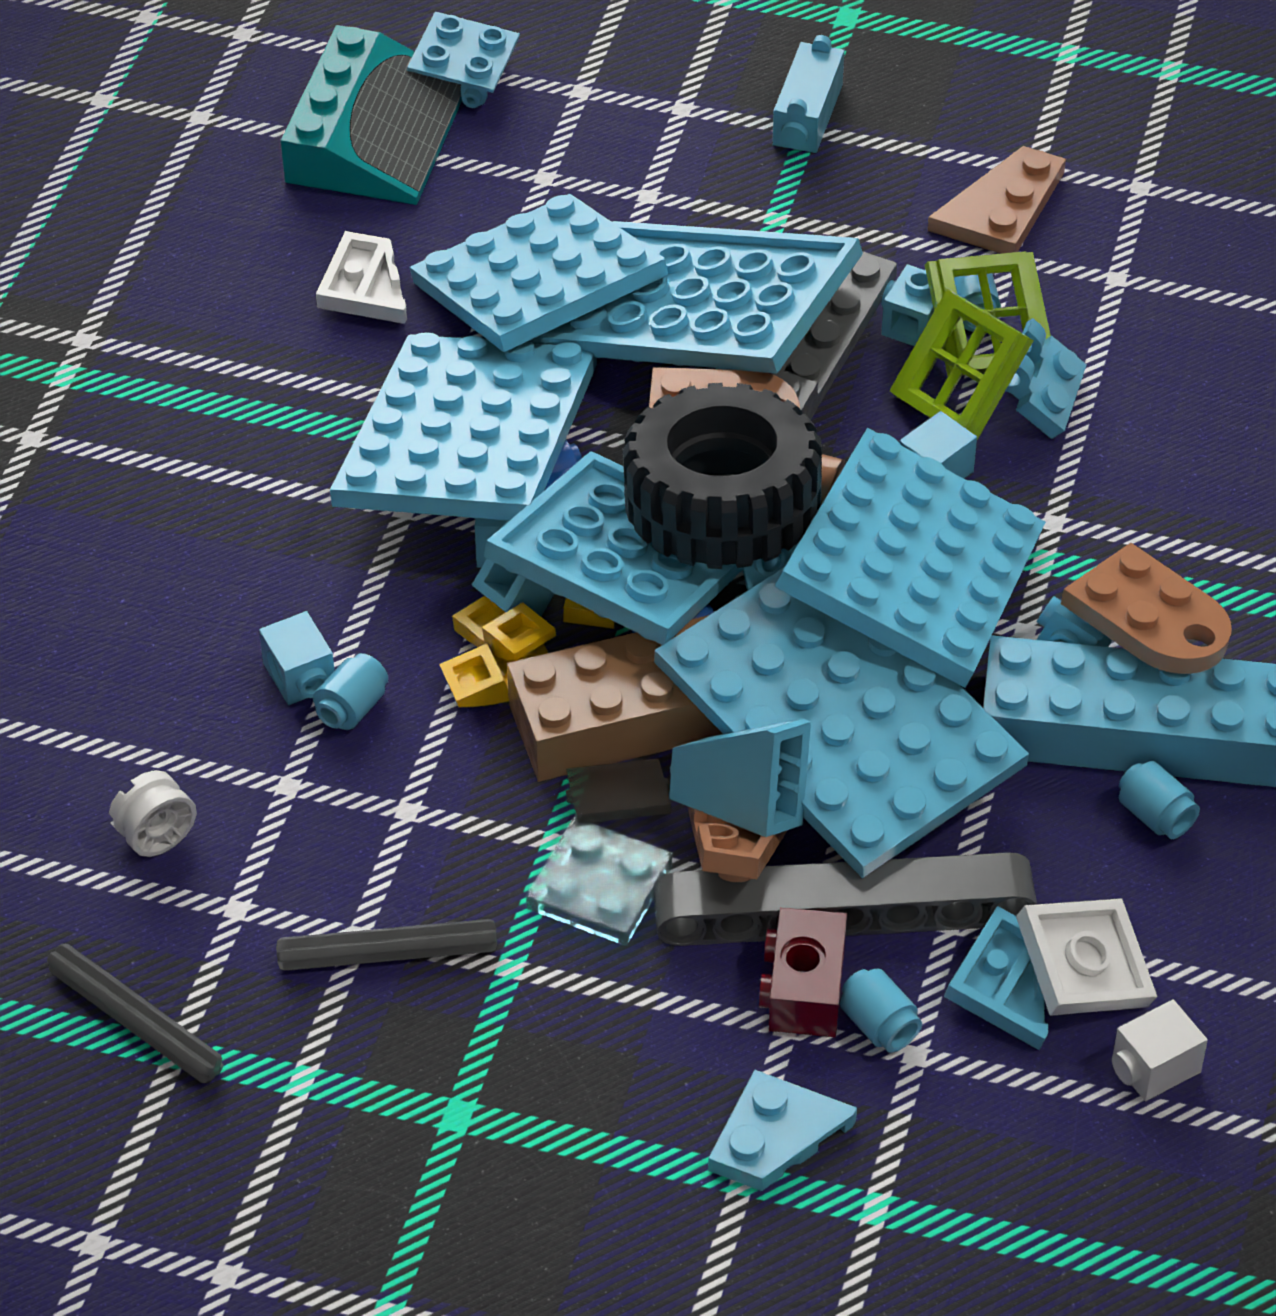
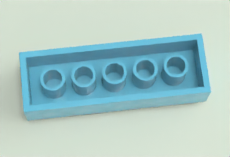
(1117, 711)

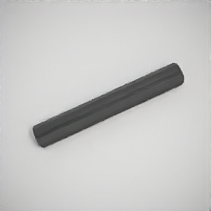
(386, 944)
(135, 1013)

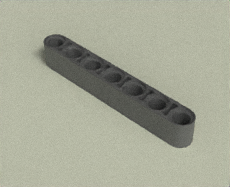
(892, 899)

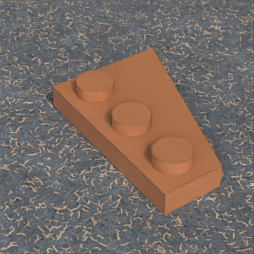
(1002, 203)
(730, 849)

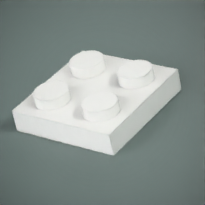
(1086, 956)

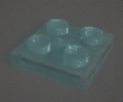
(598, 881)

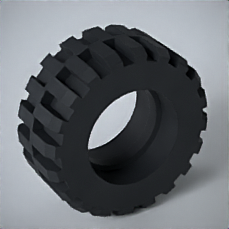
(731, 517)

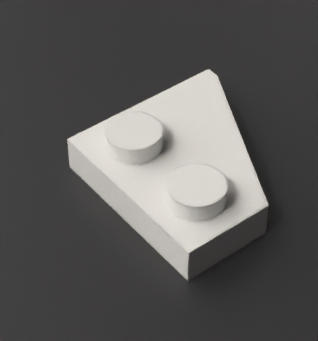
(363, 280)

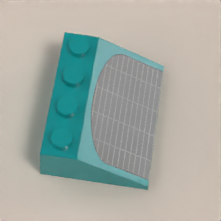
(368, 120)

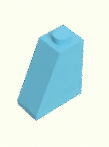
(746, 776)

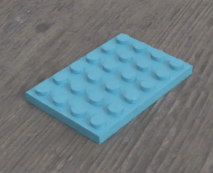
(726, 301)
(465, 428)
(912, 556)
(887, 736)

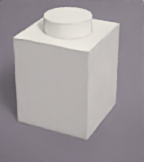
(1158, 1050)

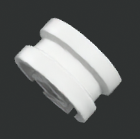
(153, 814)

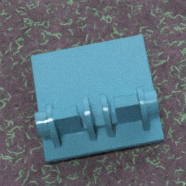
(464, 55)

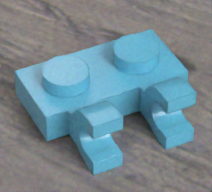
(1046, 381)

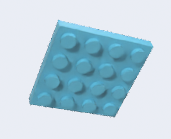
(537, 271)
(587, 550)

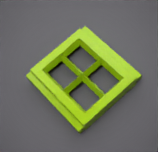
(1026, 288)
(930, 348)

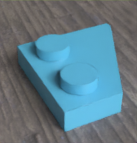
(1001, 982)
(774, 1129)

